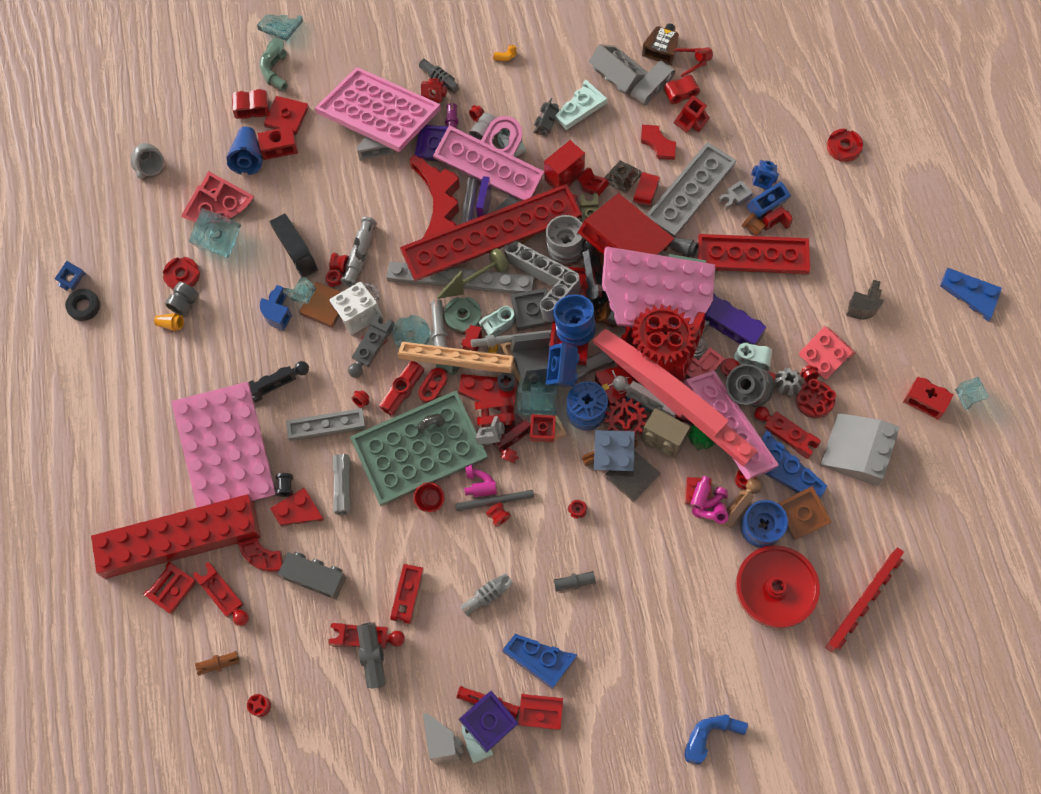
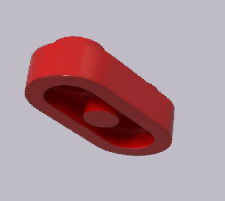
(432, 386)

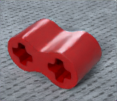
(681, 89)
(646, 189)

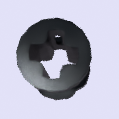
(284, 484)

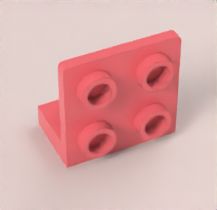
(826, 352)

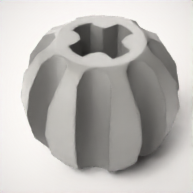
(788, 382)

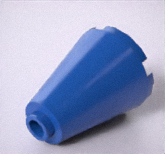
(245, 152)

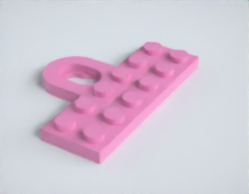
(482, 159)

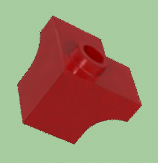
(692, 115)

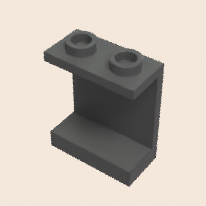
(531, 356)

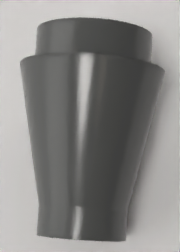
(685, 246)

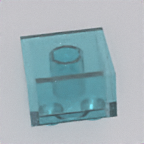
(214, 233)
(537, 398)

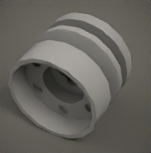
(563, 240)

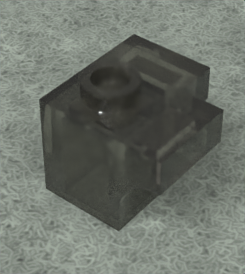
(623, 176)

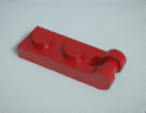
(407, 593)

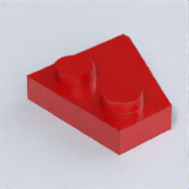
(296, 509)

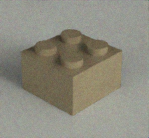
(665, 433)

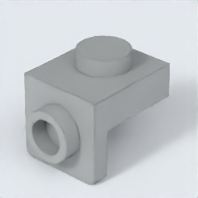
(490, 434)

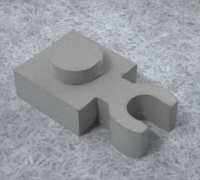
(737, 193)

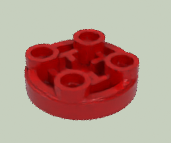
(815, 399)

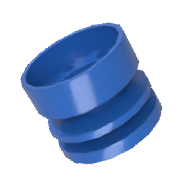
(574, 320)
(589, 415)
(766, 513)

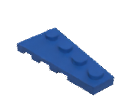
(790, 470)

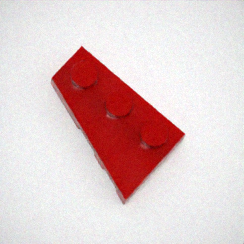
(486, 388)

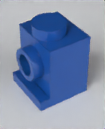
(67, 270)

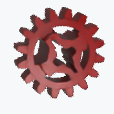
(633, 417)

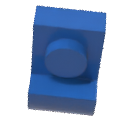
(273, 310)

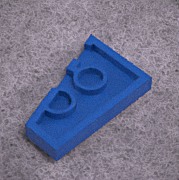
(975, 292)
(540, 660)

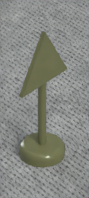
(455, 287)

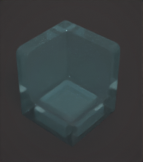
(302, 292)
(971, 392)

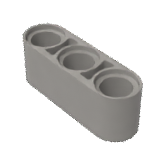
(653, 82)

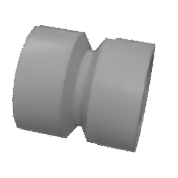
(480, 128)

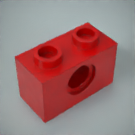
(271, 148)

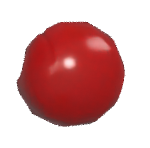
(429, 497)

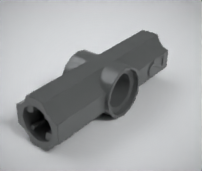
(371, 655)

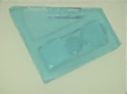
(279, 26)

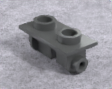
(548, 112)

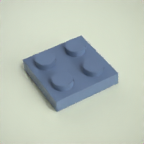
(614, 450)

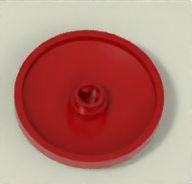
(777, 586)

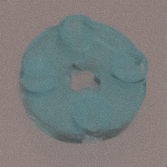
(411, 323)

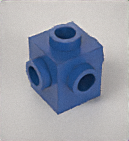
(764, 174)

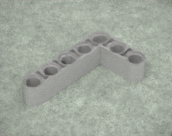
(561, 278)

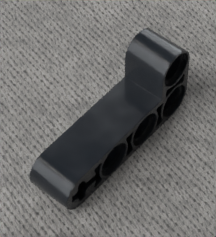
(294, 245)

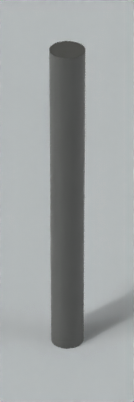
(494, 500)

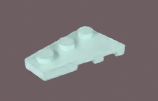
(583, 104)

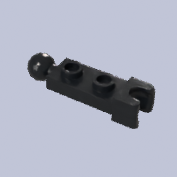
(593, 274)
(279, 378)

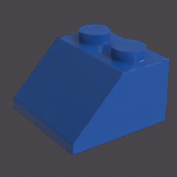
(562, 365)

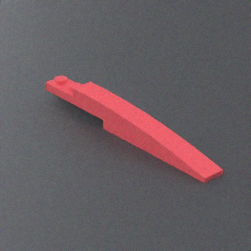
(676, 395)

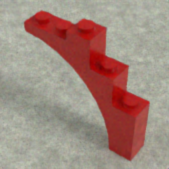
(442, 187)

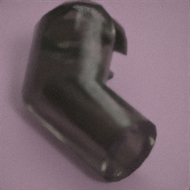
(430, 420)

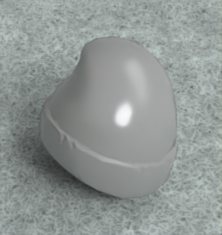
(147, 160)

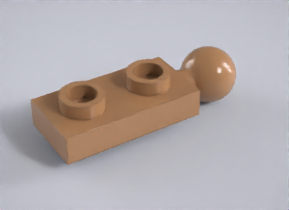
(742, 501)

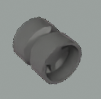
(182, 298)

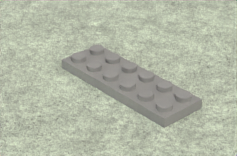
(691, 189)

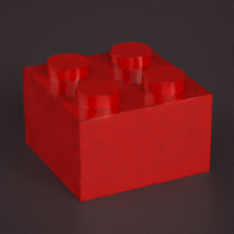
(564, 165)

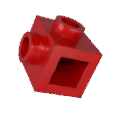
(437, 86)

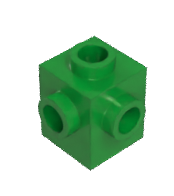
(699, 438)

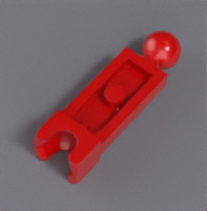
(788, 431)
(222, 595)
(349, 636)

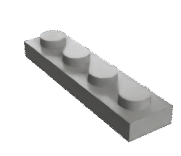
(325, 424)

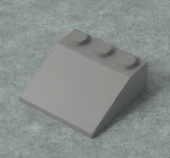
(860, 447)

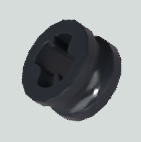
(511, 384)

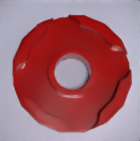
(842, 153)
(181, 264)

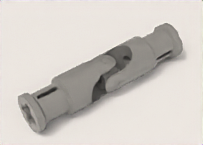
(359, 249)

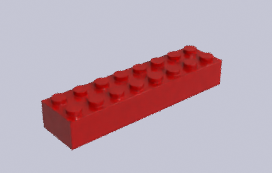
(175, 536)

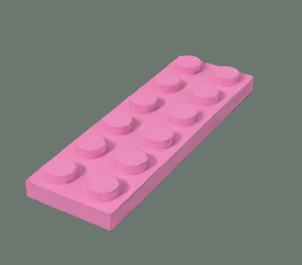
(714, 392)

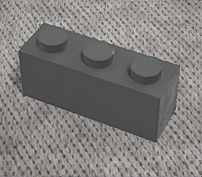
(312, 575)

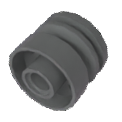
(761, 385)

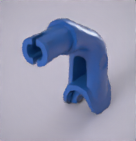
(696, 749)

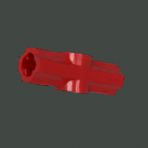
(396, 397)

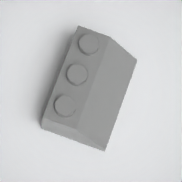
(617, 67)
(441, 742)

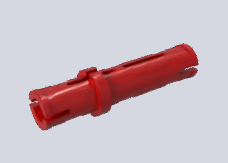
(464, 694)

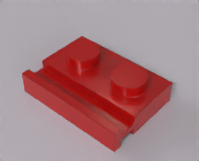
(540, 712)

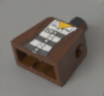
(661, 44)

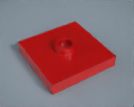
(286, 113)

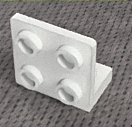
(355, 307)

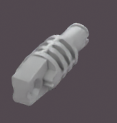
(487, 593)

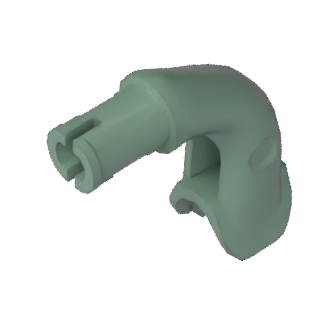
(274, 52)

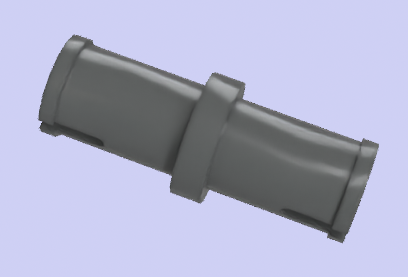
(574, 581)

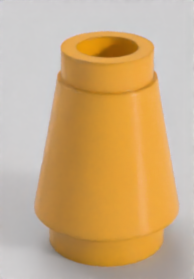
(170, 321)

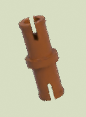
(217, 663)

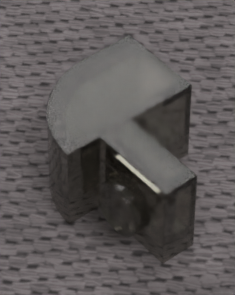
(865, 306)

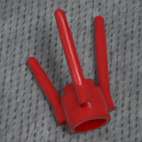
(701, 55)

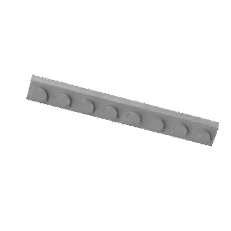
(486, 282)

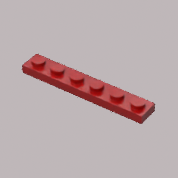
(861, 608)

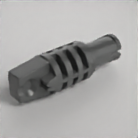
(439, 73)

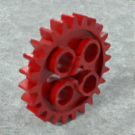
(663, 334)

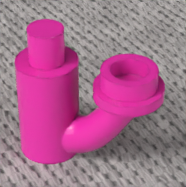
(485, 488)
(701, 494)
(718, 513)

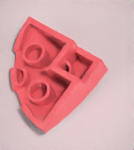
(217, 196)

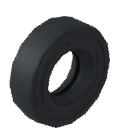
(75, 297)

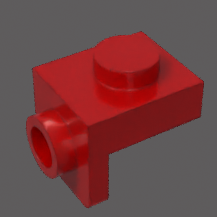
(591, 183)
(779, 215)

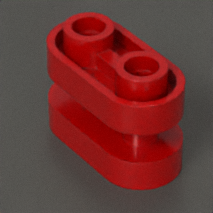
(486, 419)

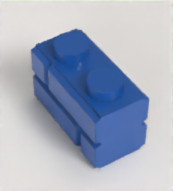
(769, 200)

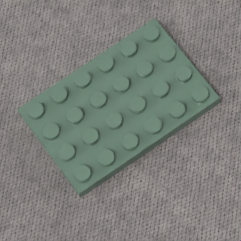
(402, 458)

